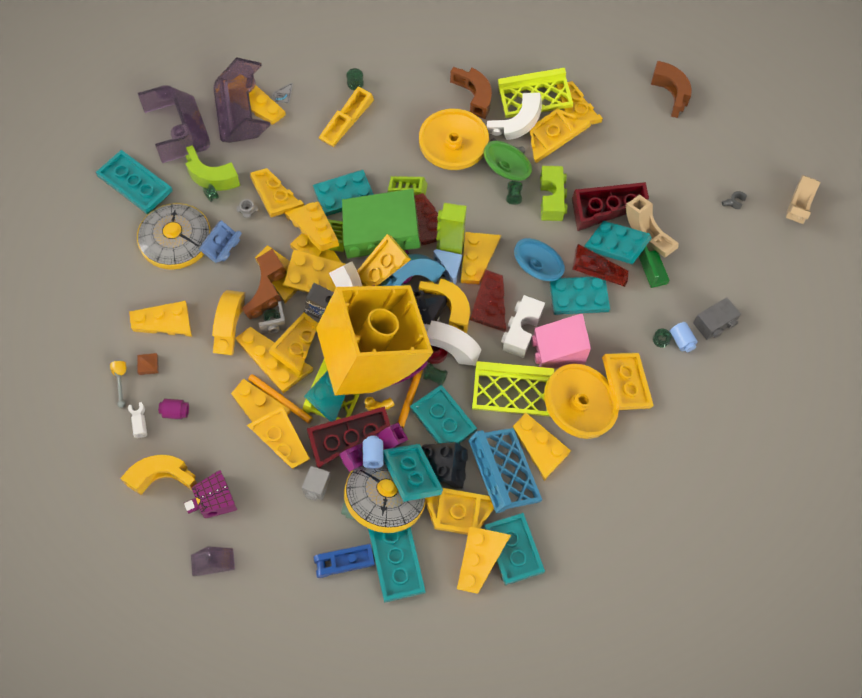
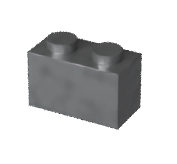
(717, 318)

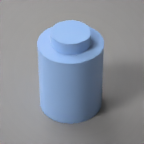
(683, 337)
(372, 452)

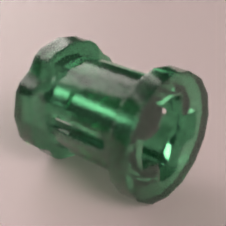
(514, 194)
(435, 374)

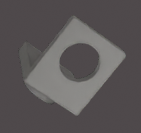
(275, 325)

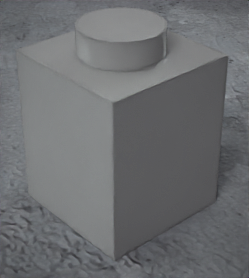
(316, 483)

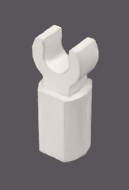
(138, 421)

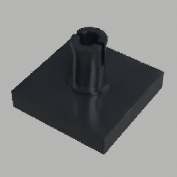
(429, 305)

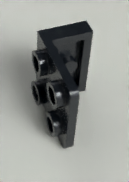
(447, 462)

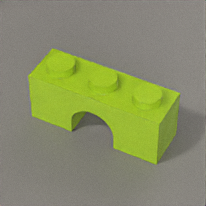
(553, 206)

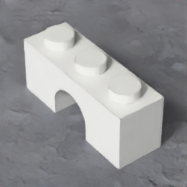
(528, 312)

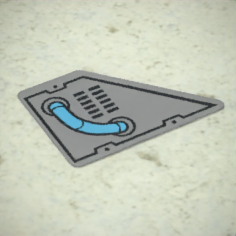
(283, 94)

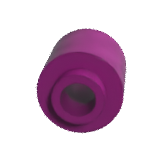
(173, 409)

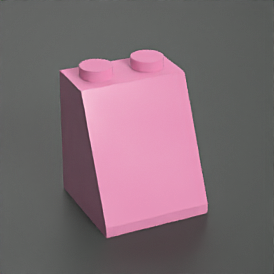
(561, 343)

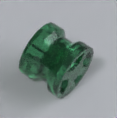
(351, 77)

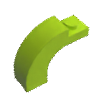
(220, 177)

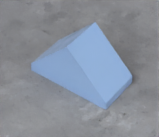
(450, 261)

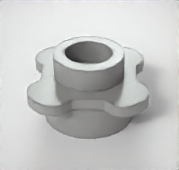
(247, 203)

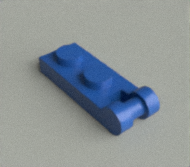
(344, 560)

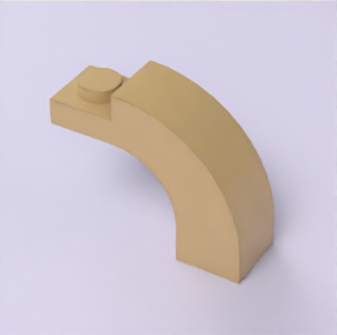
(802, 198)
(641, 218)

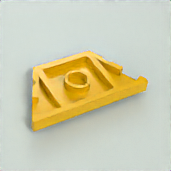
(554, 132)
(458, 510)

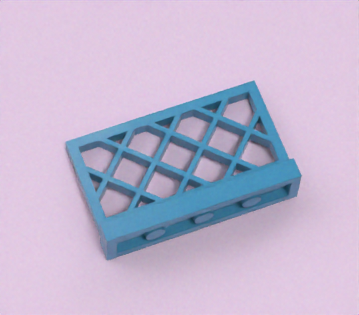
(491, 471)

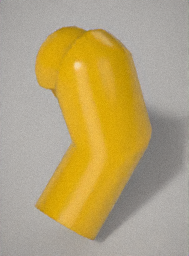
(371, 404)

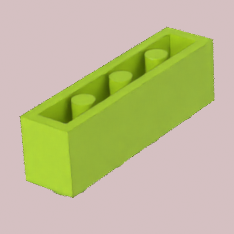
(451, 228)

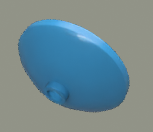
(539, 259)

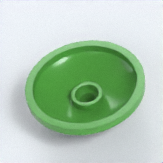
(507, 161)

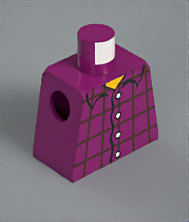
(211, 497)

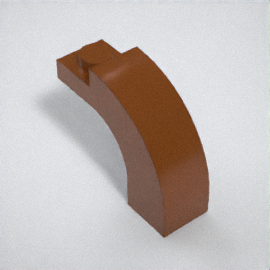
(676, 82)
(478, 85)

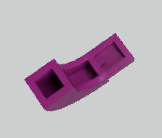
(392, 438)

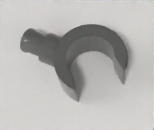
(732, 202)

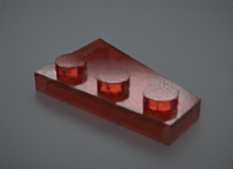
(427, 220)
(598, 266)
(489, 303)

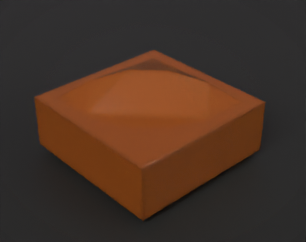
(147, 364)

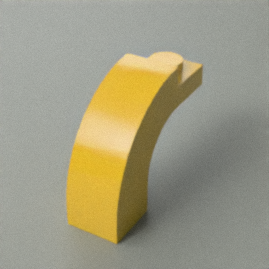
(456, 301)
(225, 321)
(149, 469)

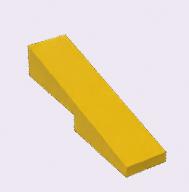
(344, 119)

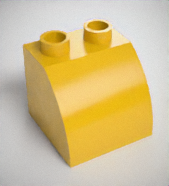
(372, 337)

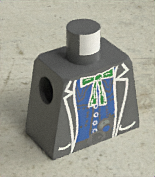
(317, 300)

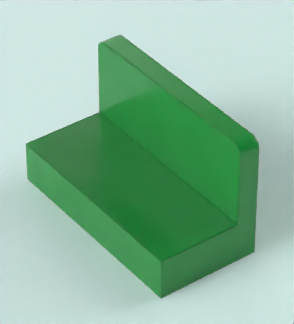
(653, 268)

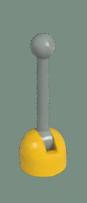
(118, 369)

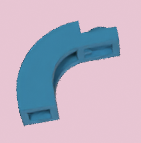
(417, 265)

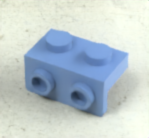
(220, 242)

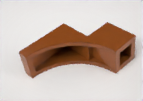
(266, 295)

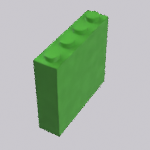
(374, 216)

